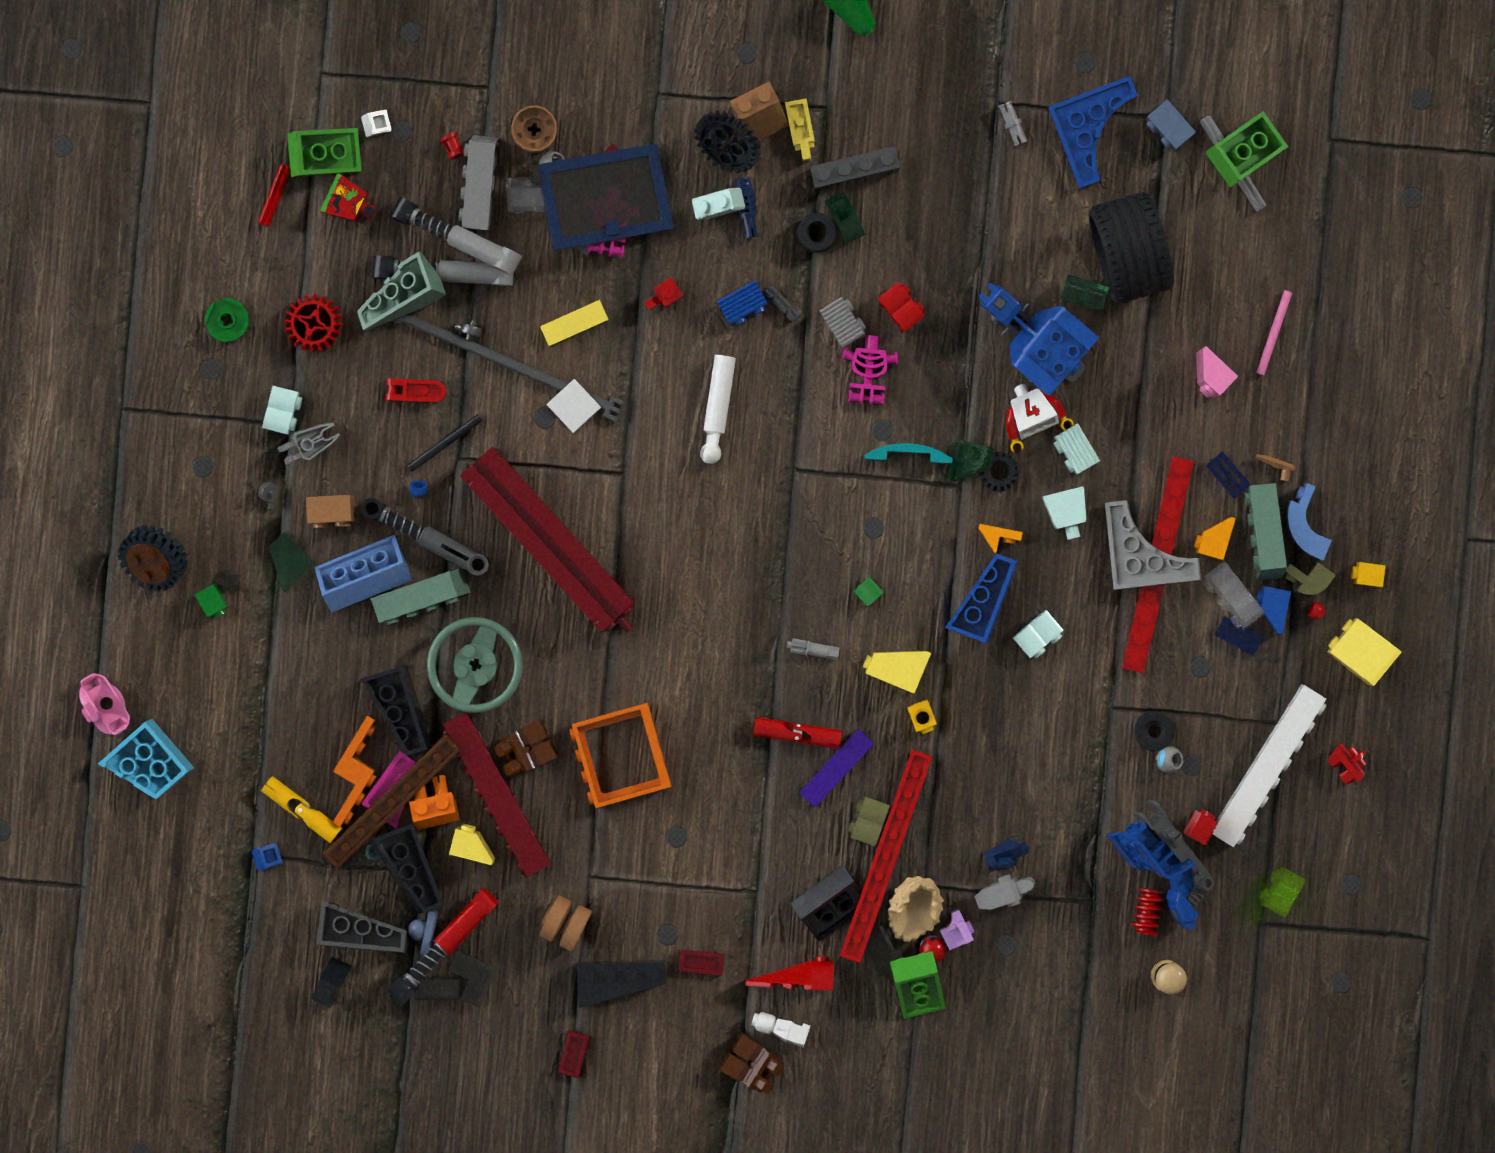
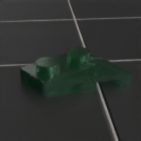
(969, 460)
(289, 560)

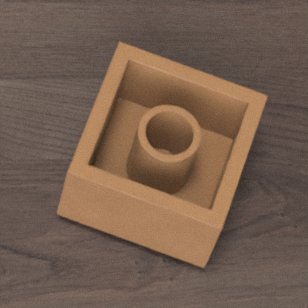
(331, 509)

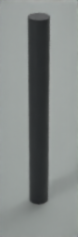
(445, 442)

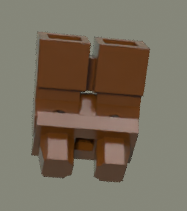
(519, 753)
(758, 1070)

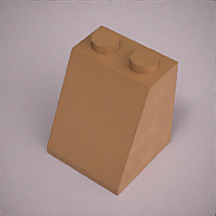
(761, 111)

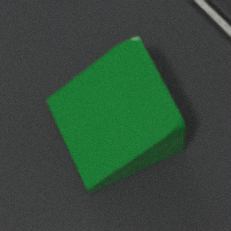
(868, 591)

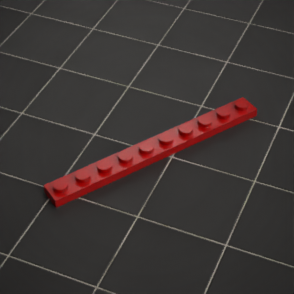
(1163, 540)
(886, 856)

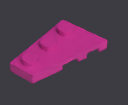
(393, 772)

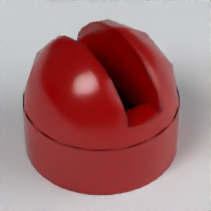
(1316, 611)

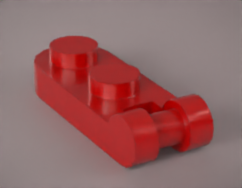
(415, 390)

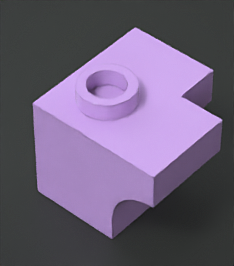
(957, 931)

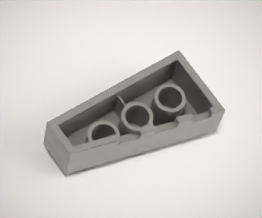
(479, 182)

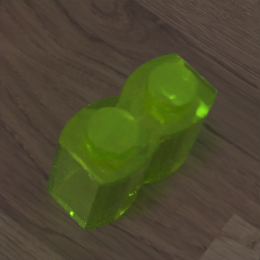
(1282, 891)

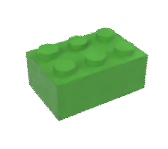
(1246, 149)

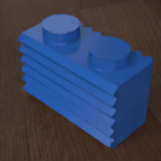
(743, 303)

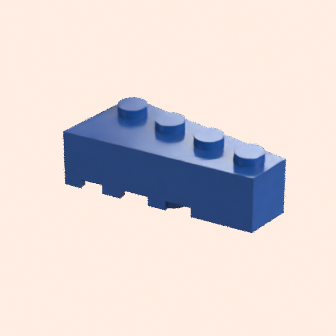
(983, 604)

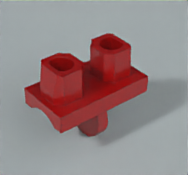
(1350, 761)

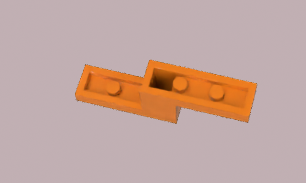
(355, 771)

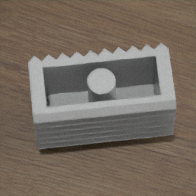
(842, 322)

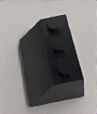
(828, 903)

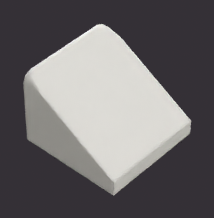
(376, 123)

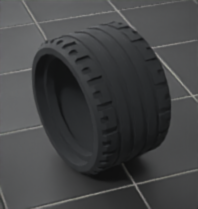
(1131, 247)

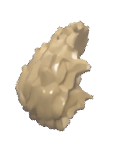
(914, 908)

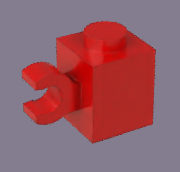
(667, 294)

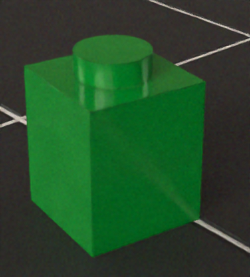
(212, 601)

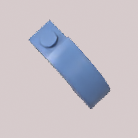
(1298, 528)

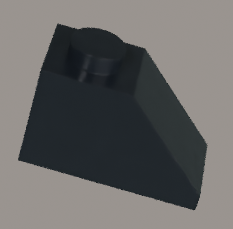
(331, 982)

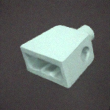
(1067, 510)

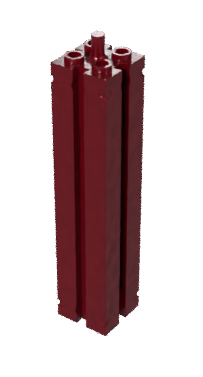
(549, 541)

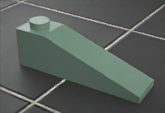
(408, 290)

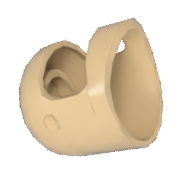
(1169, 978)

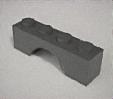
(855, 167)

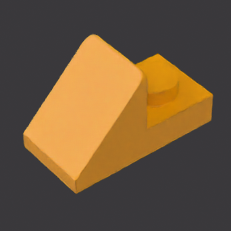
(993, 533)

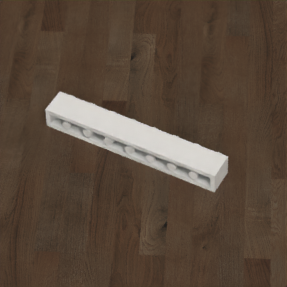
(1268, 765)

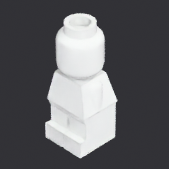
(783, 1029)

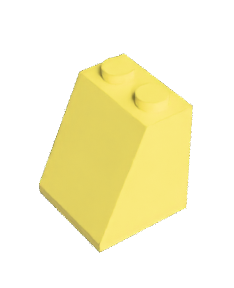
(1363, 651)
(898, 668)

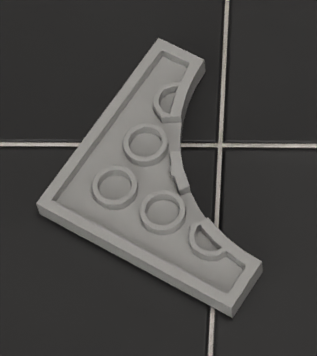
(1137, 561)

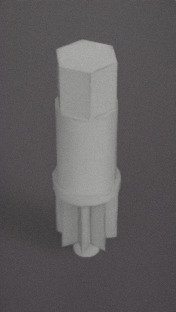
(814, 649)

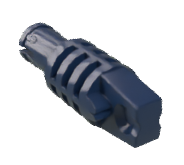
(749, 212)

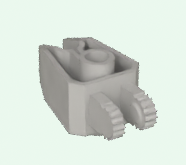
(308, 442)
(1005, 892)

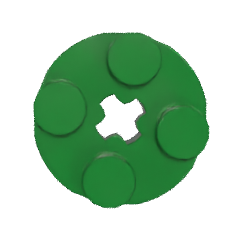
(232, 331)

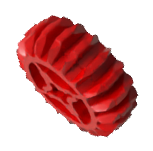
(317, 313)

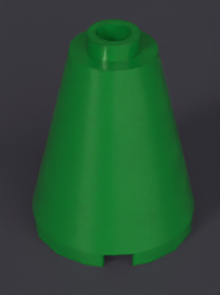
(855, 14)

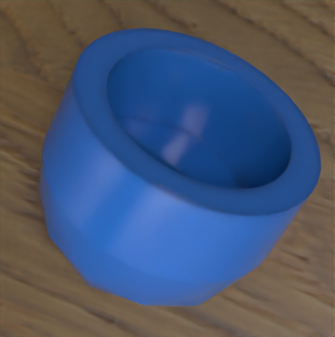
(418, 488)

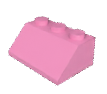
(1212, 373)

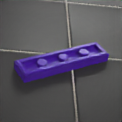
(836, 768)

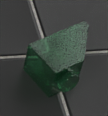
(845, 217)

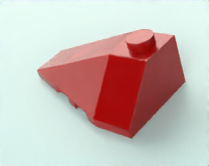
(811, 974)

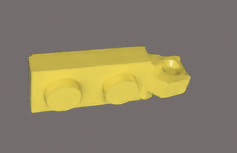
(800, 127)

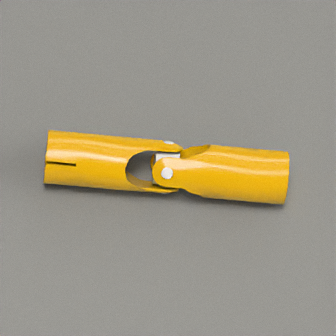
(314, 819)

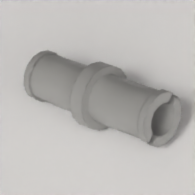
(1012, 123)

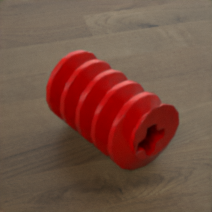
(1148, 911)

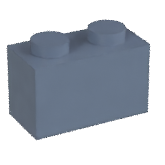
(1169, 125)

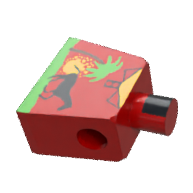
(347, 200)

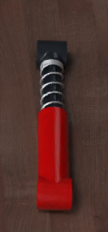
(445, 944)

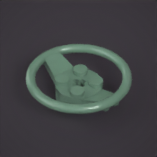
(469, 680)

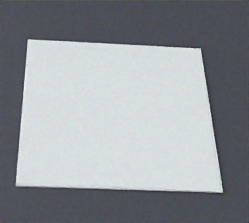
(573, 405)

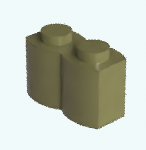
(869, 820)

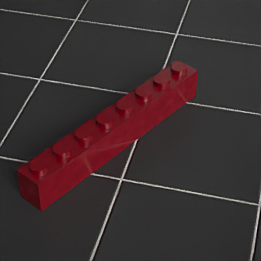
(497, 794)

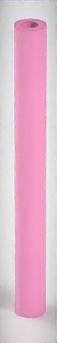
(1274, 332)

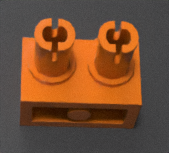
(435, 809)

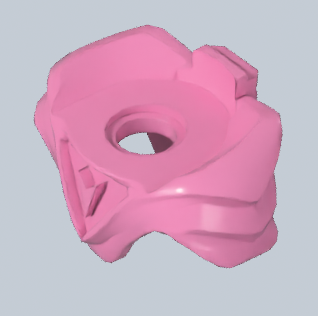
(109, 721)

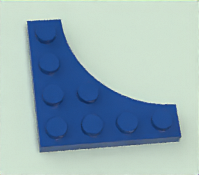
(1081, 122)

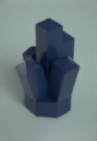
(1005, 855)

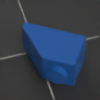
(1275, 605)

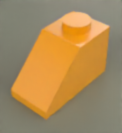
(1215, 539)

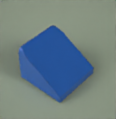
(267, 856)

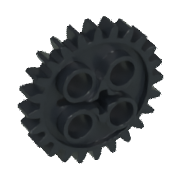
(716, 130)

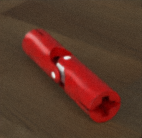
(793, 732)

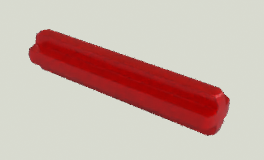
(274, 195)

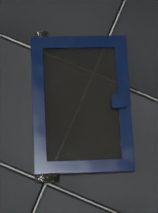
(604, 196)

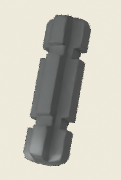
(783, 305)

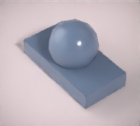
(422, 930)

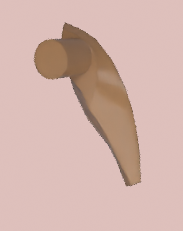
(1276, 463)

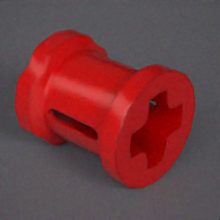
(452, 146)

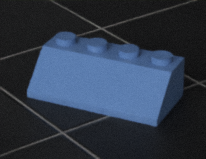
(362, 573)

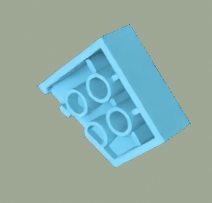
(148, 760)

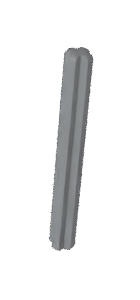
(1246, 183)

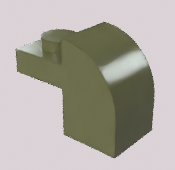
(1314, 582)

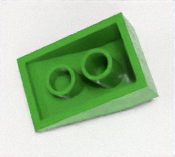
(324, 152)
(918, 985)

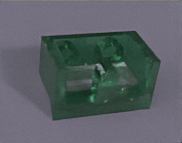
(1084, 293)

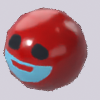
(934, 944)

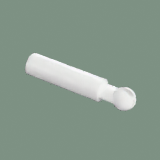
(717, 406)

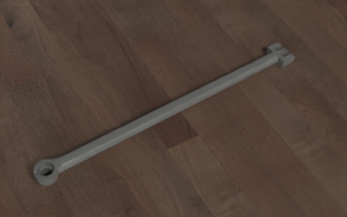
(498, 358)

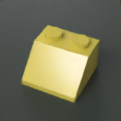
(471, 845)

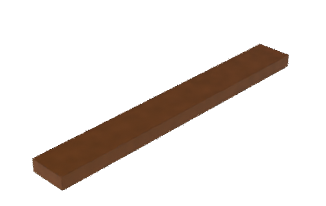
(391, 801)

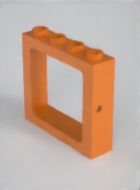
(589, 775)

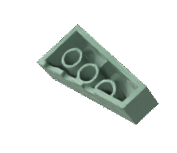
(1266, 531)
(420, 595)

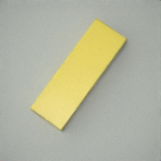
(574, 323)

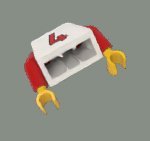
(1033, 413)

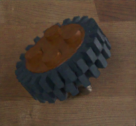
(152, 558)

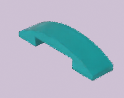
(935, 455)

